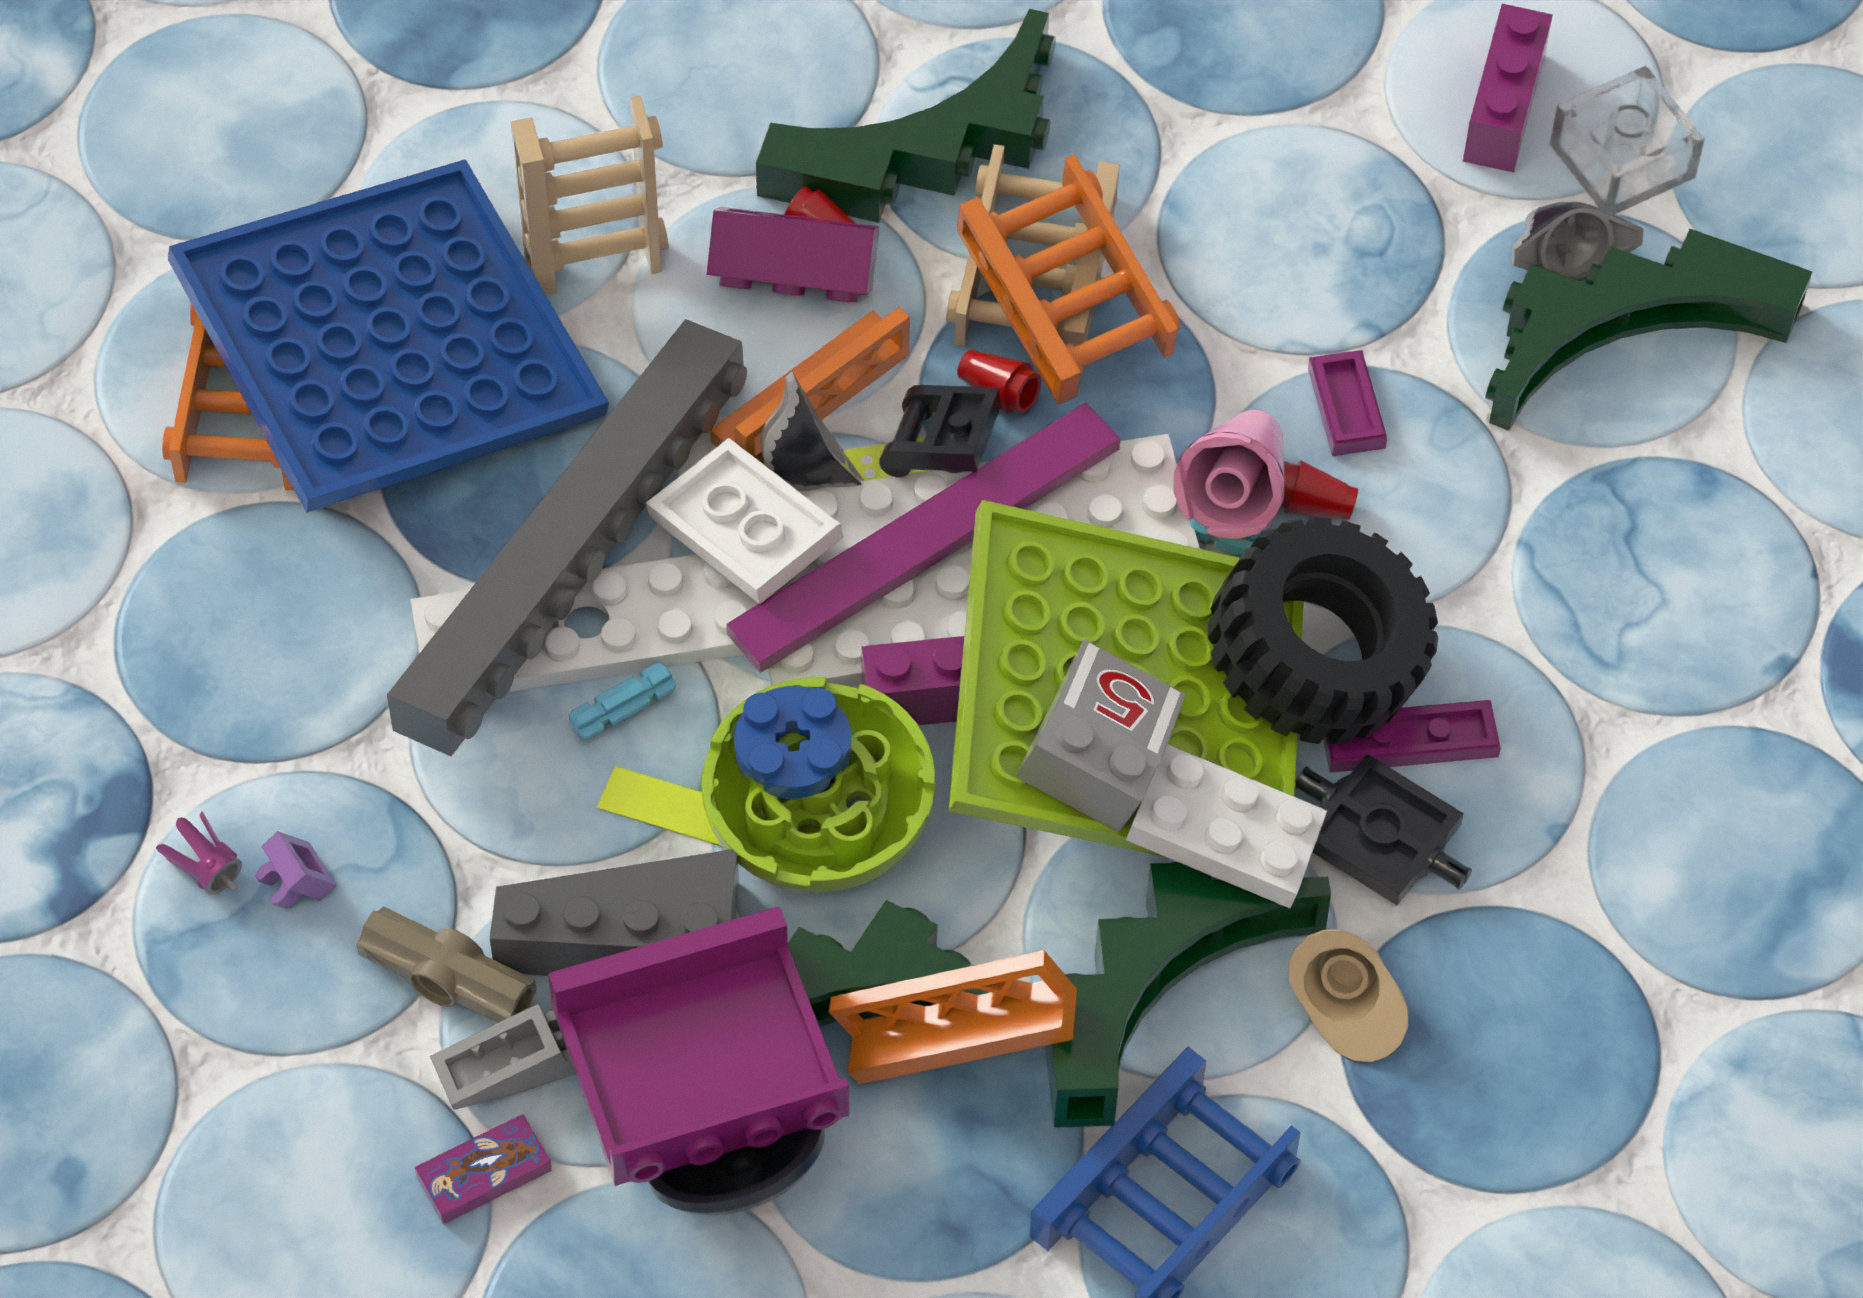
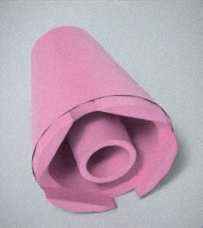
(1233, 476)

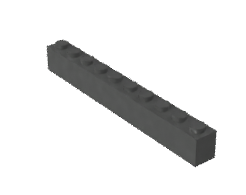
(566, 539)

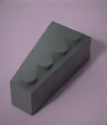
(610, 911)

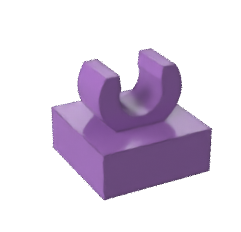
(297, 867)

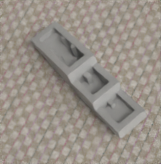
(504, 1059)

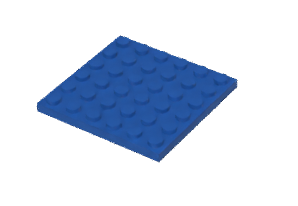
(386, 334)

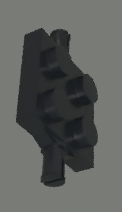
(1384, 829)

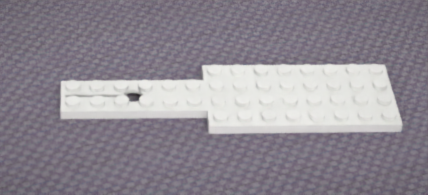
(681, 605)

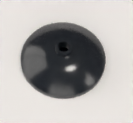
(741, 1176)

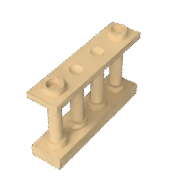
(992, 182)
(540, 190)

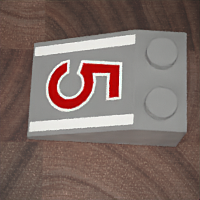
(1102, 736)

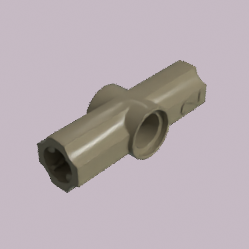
(445, 966)

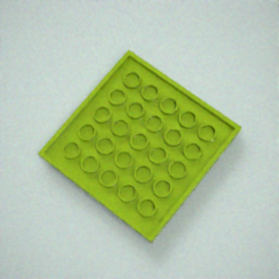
(1033, 600)

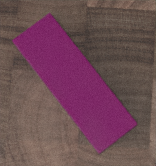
(1424, 737)

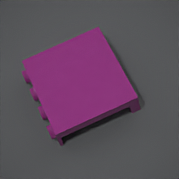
(696, 1047)

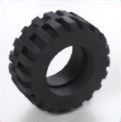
(1359, 584)

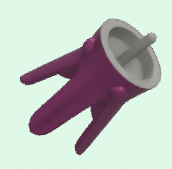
(217, 864)

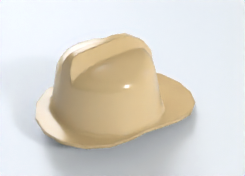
(1349, 994)

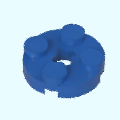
(785, 711)

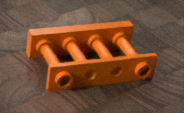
(1037, 320)
(181, 440)

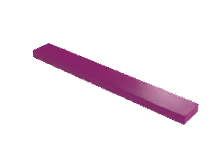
(919, 538)

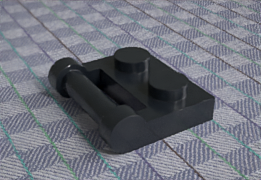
(956, 433)

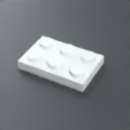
(744, 520)
(1227, 826)

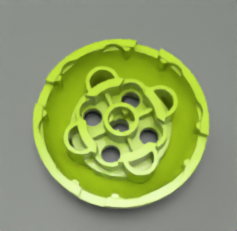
(855, 845)

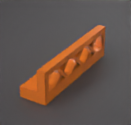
(827, 376)
(960, 1023)

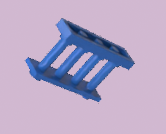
(1144, 1132)

